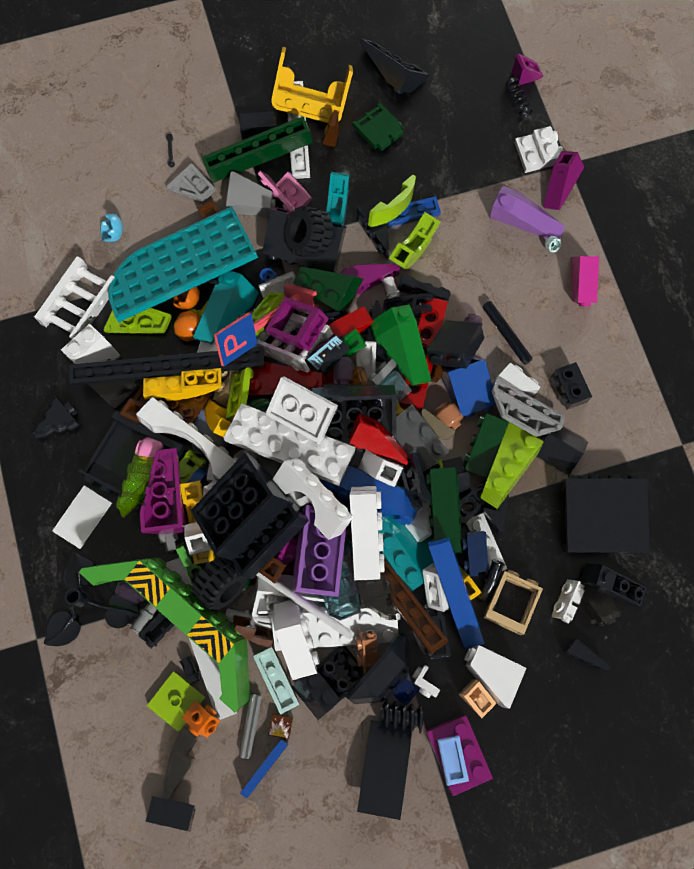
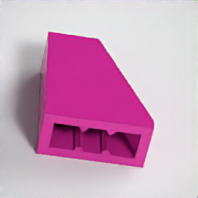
(585, 279)

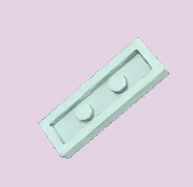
(276, 680)

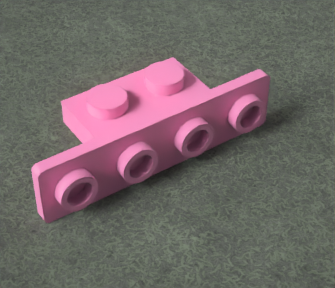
(287, 190)

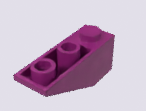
(562, 179)

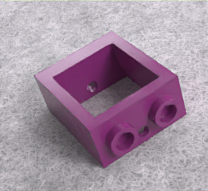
(305, 338)

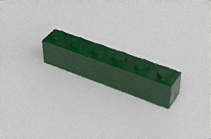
(257, 149)

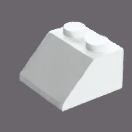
(89, 347)

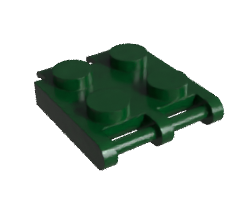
(379, 127)

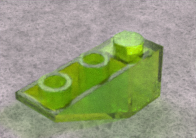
(135, 485)

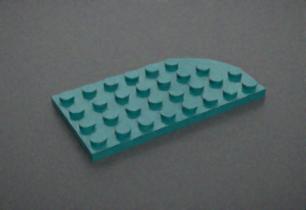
(179, 263)

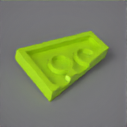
(148, 321)

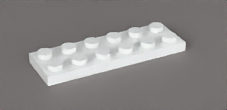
(275, 441)
(326, 636)

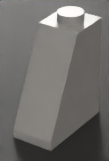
(249, 197)

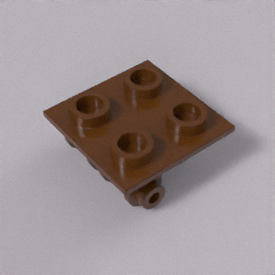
(190, 407)

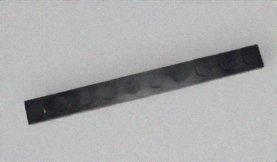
(160, 366)

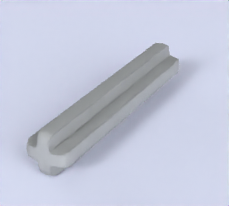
(250, 726)

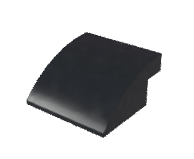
(248, 516)

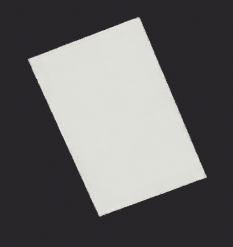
(82, 517)

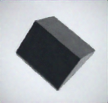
(562, 450)

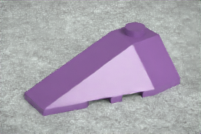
(521, 212)

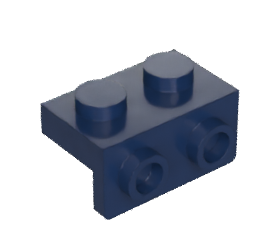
(476, 549)

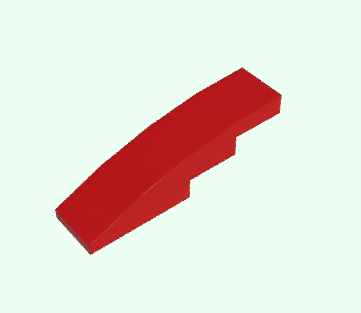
(357, 320)

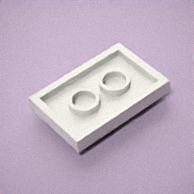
(301, 410)

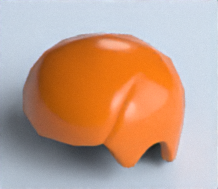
(187, 299)
(186, 325)

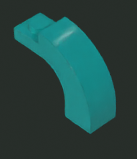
(338, 197)

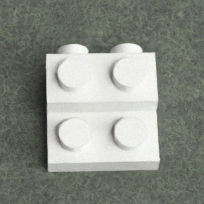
(538, 149)

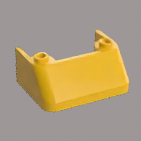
(307, 101)

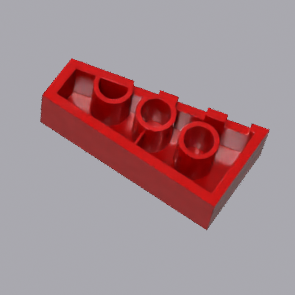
(266, 380)

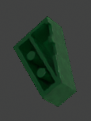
(331, 288)
(485, 444)

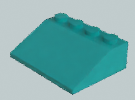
(405, 553)

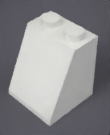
(495, 673)

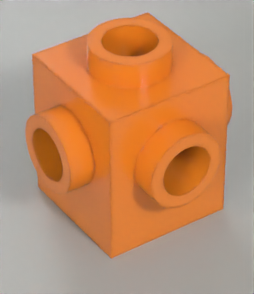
(201, 719)

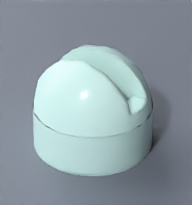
(556, 242)

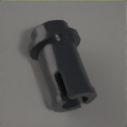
(190, 670)

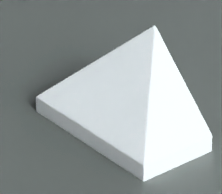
(420, 525)

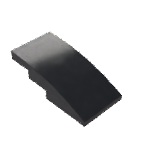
(385, 771)

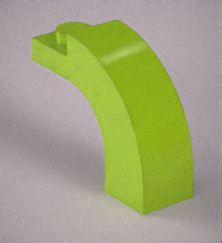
(413, 247)

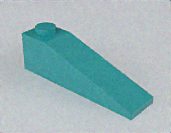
(227, 301)

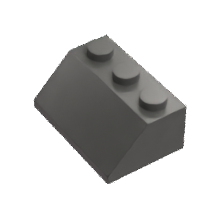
(416, 436)

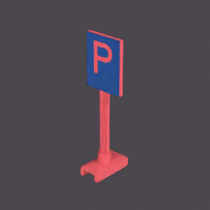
(241, 334)

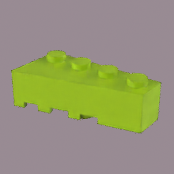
(512, 460)

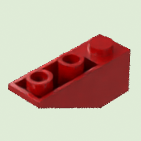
(372, 436)

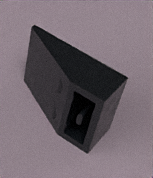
(334, 680)

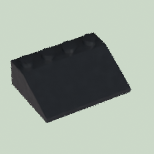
(372, 401)

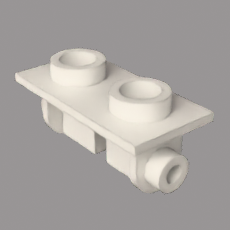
(571, 592)

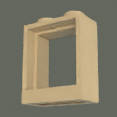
(529, 585)

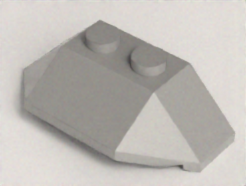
(525, 411)

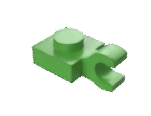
(187, 559)

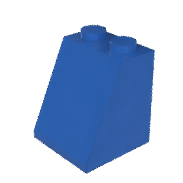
(470, 387)

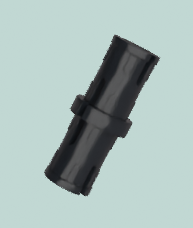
(491, 580)

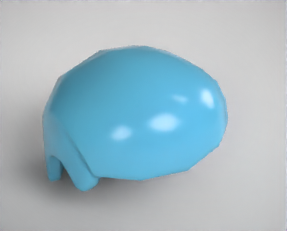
(111, 229)

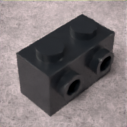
(571, 386)

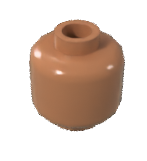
(449, 414)

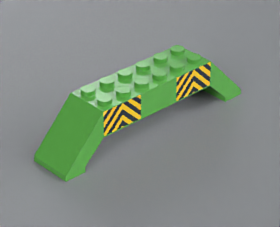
(183, 608)

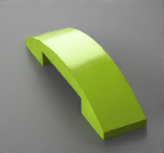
(384, 213)

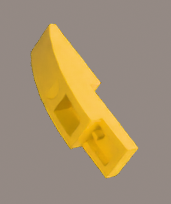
(184, 386)

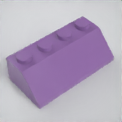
(317, 559)

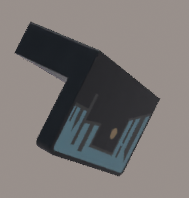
(328, 352)

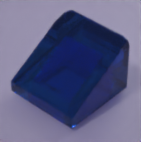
(405, 691)

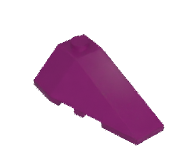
(163, 503)

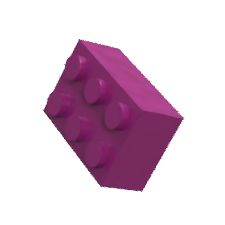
(474, 760)

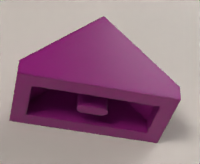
(526, 69)

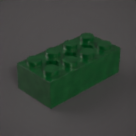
(445, 506)

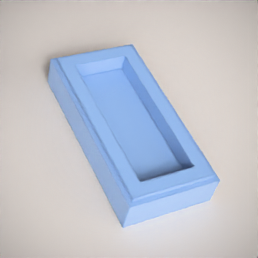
(453, 760)

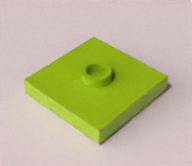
(174, 700)

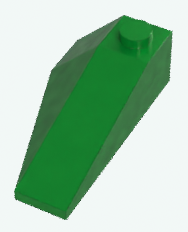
(401, 339)

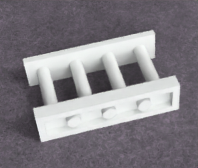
(67, 285)
(286, 356)

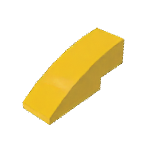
(216, 417)

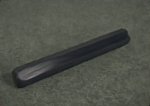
(507, 332)

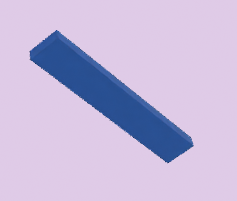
(456, 592)

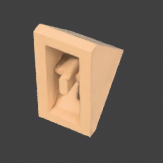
(477, 698)

